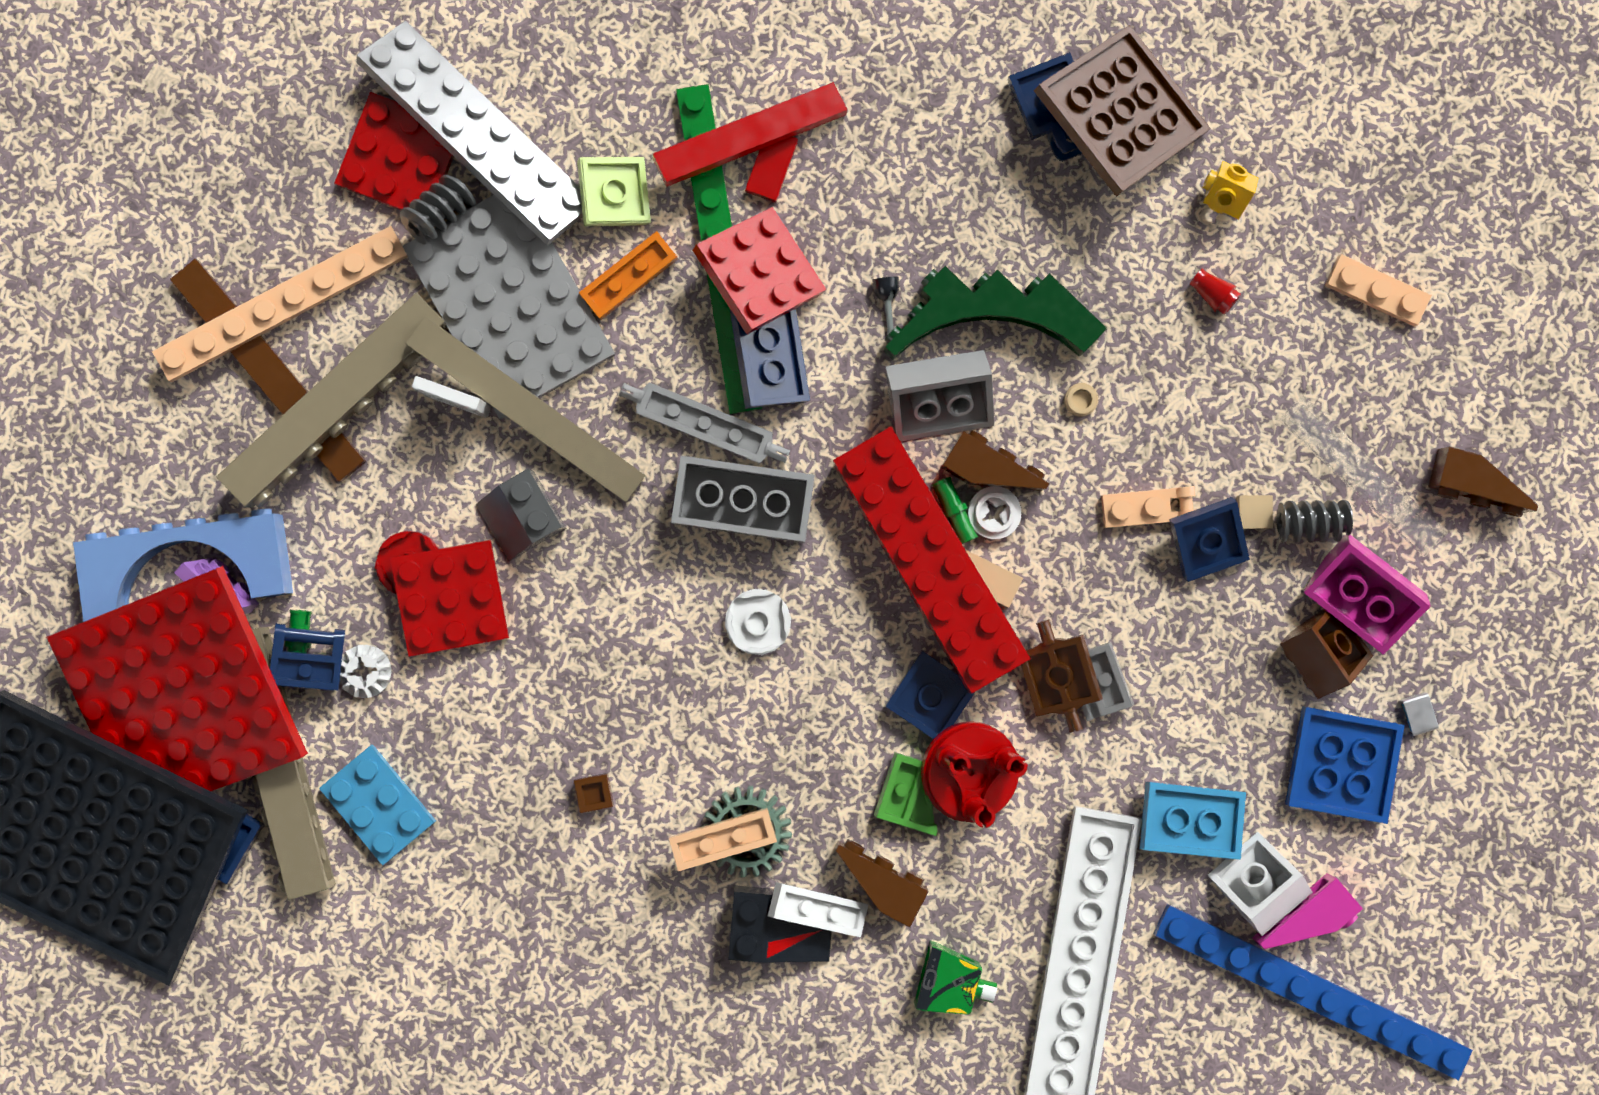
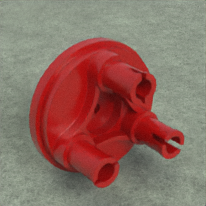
(971, 772)

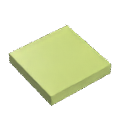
(613, 191)

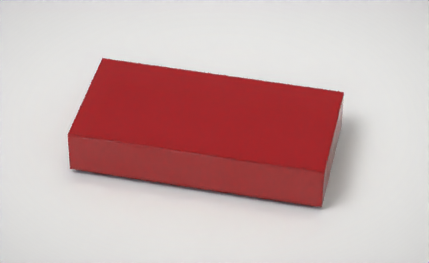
(771, 169)

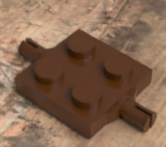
(1060, 676)

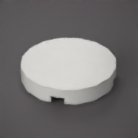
(763, 611)

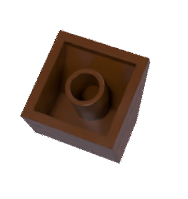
(1326, 653)

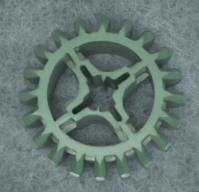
(762, 856)

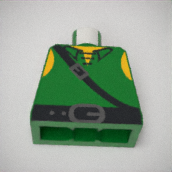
(951, 982)

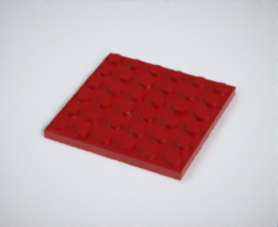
(181, 684)

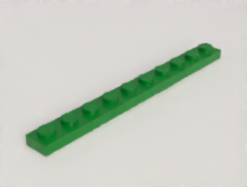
(713, 218)

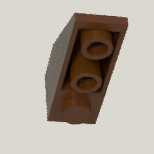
(983, 466)
(1474, 477)
(891, 891)

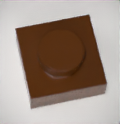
(594, 792)

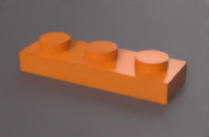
(628, 275)

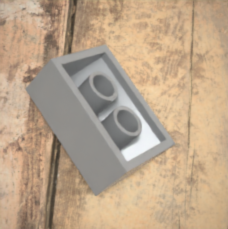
(941, 395)

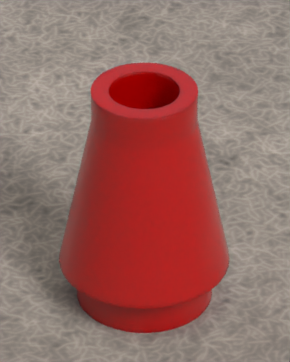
(1215, 291)

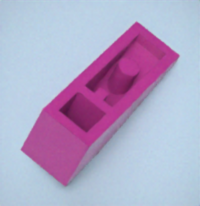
(1321, 913)

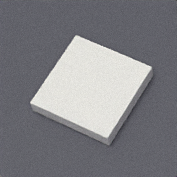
(451, 397)

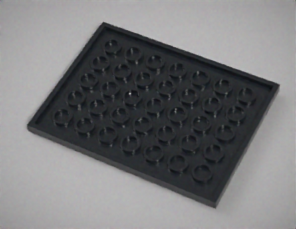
(106, 841)

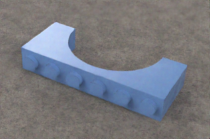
(111, 564)

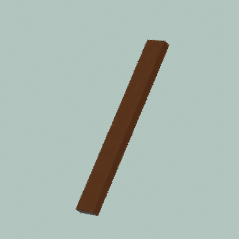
(262, 364)

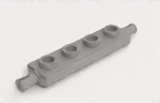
(704, 423)

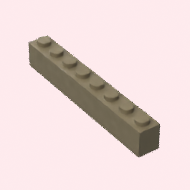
(327, 406)
(292, 816)

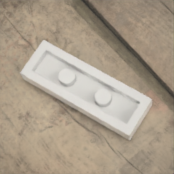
(818, 909)

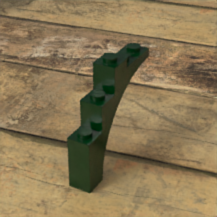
(951, 302)

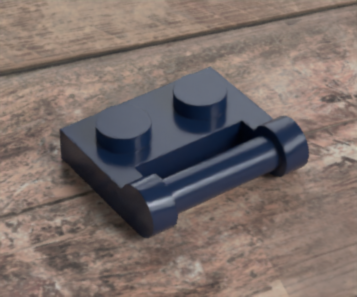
(307, 669)

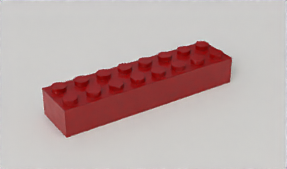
(930, 560)

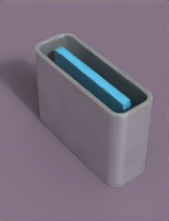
(1419, 714)

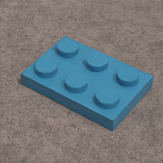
(377, 804)
(1192, 820)

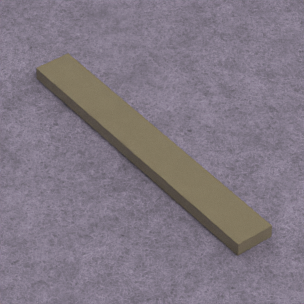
(525, 409)

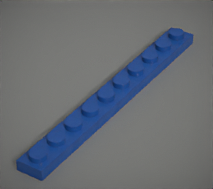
(1313, 992)

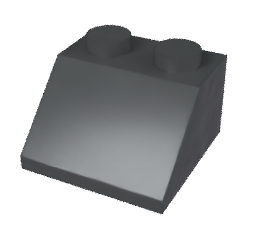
(520, 514)

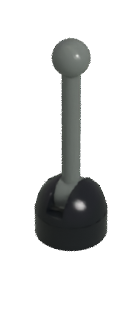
(886, 290)

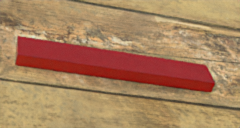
(749, 134)

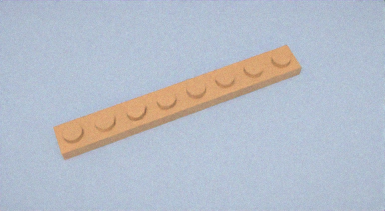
(280, 304)

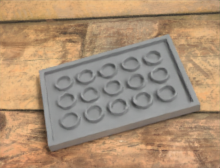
(510, 298)

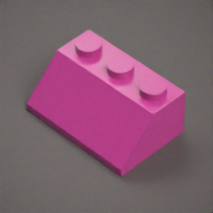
(1366, 594)

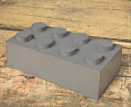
(742, 499)

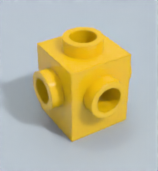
(1229, 189)

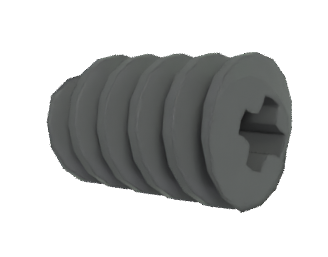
(435, 206)
(1313, 519)

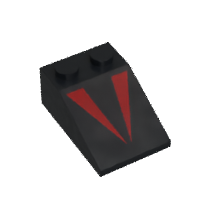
(768, 939)

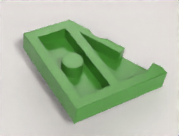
(904, 798)

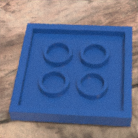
(1344, 765)

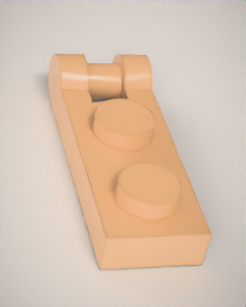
(1145, 506)

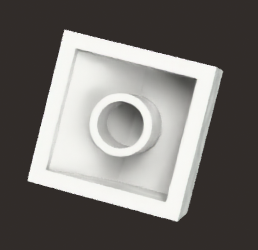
(1261, 884)

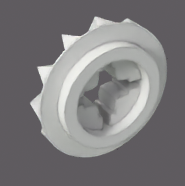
(1009, 516)
(376, 681)

